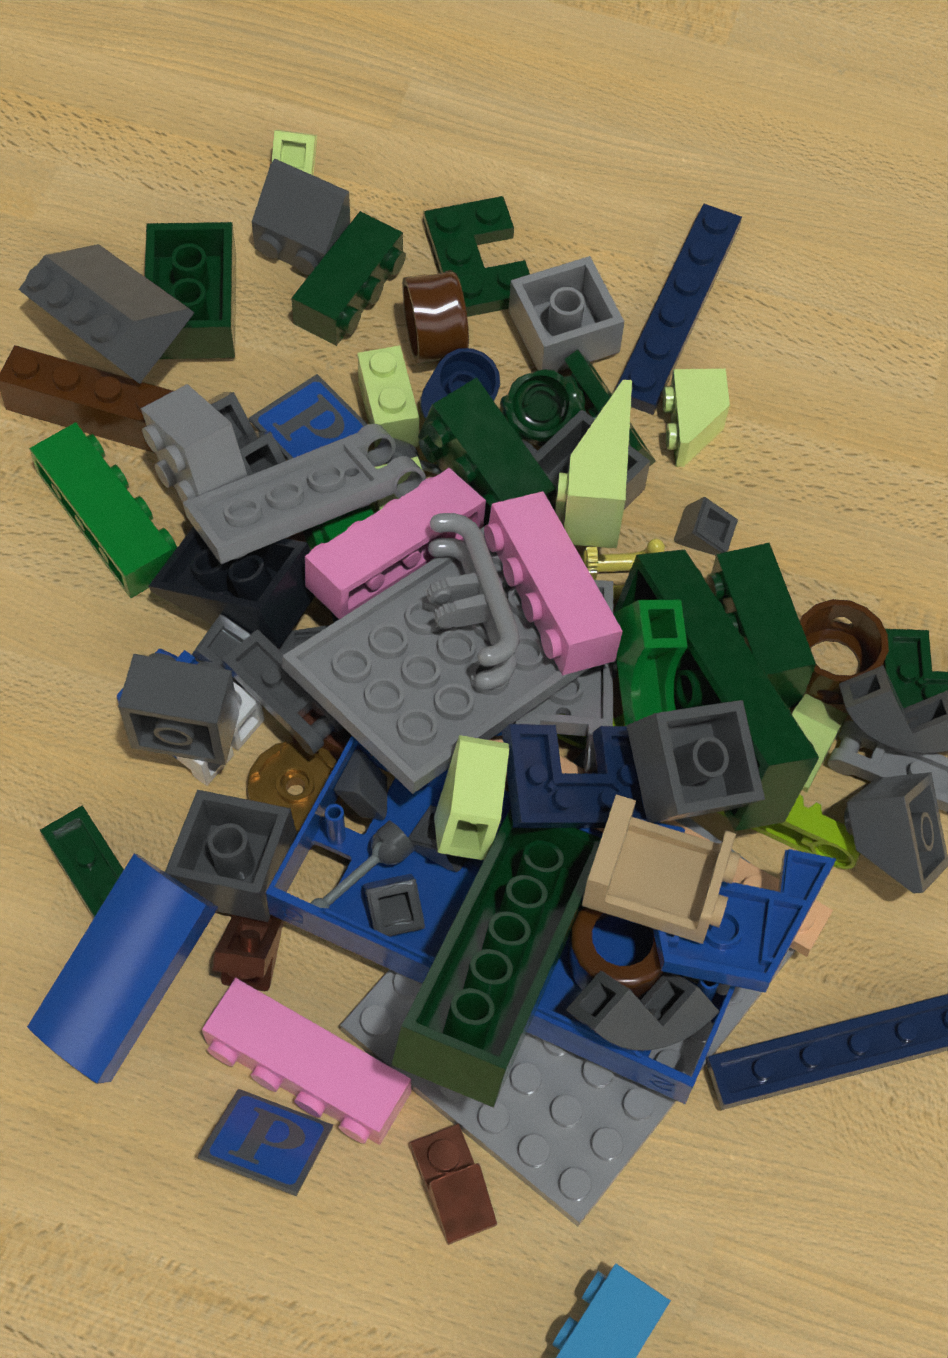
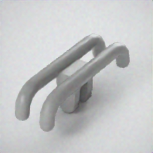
(474, 597)

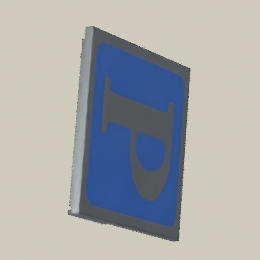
(308, 418)
(266, 1142)

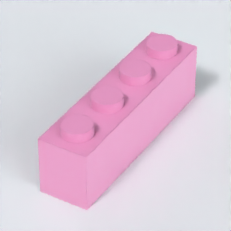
(388, 543)
(552, 583)
(307, 1062)

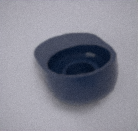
(457, 370)

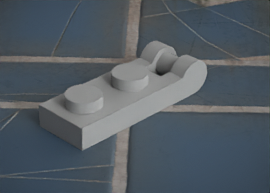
(886, 761)

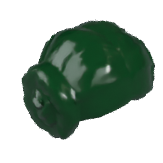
(541, 405)

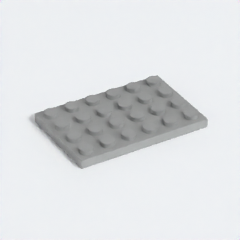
(412, 685)

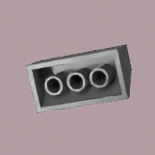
(108, 306)

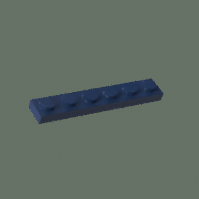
(679, 306)
(830, 1052)

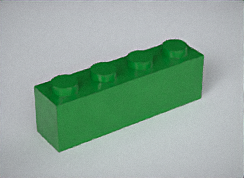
(103, 507)

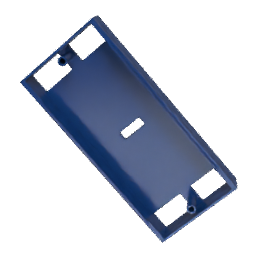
(441, 897)

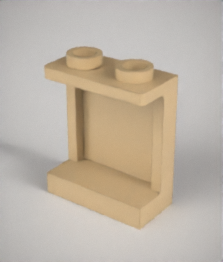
(659, 875)

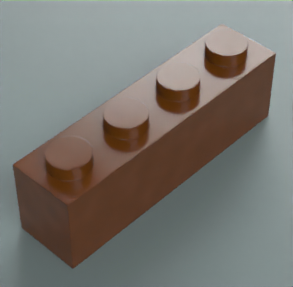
(77, 393)

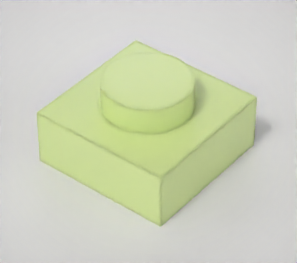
(295, 149)

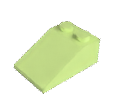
(594, 489)

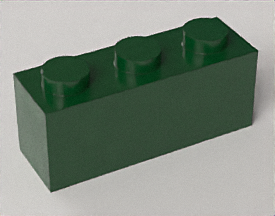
(348, 278)

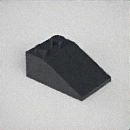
(255, 591)

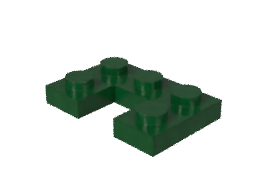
(454, 241)
(910, 666)

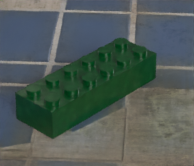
(723, 670)
(497, 960)

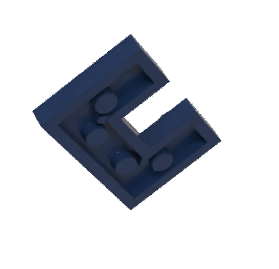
(553, 799)

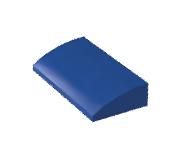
(121, 969)

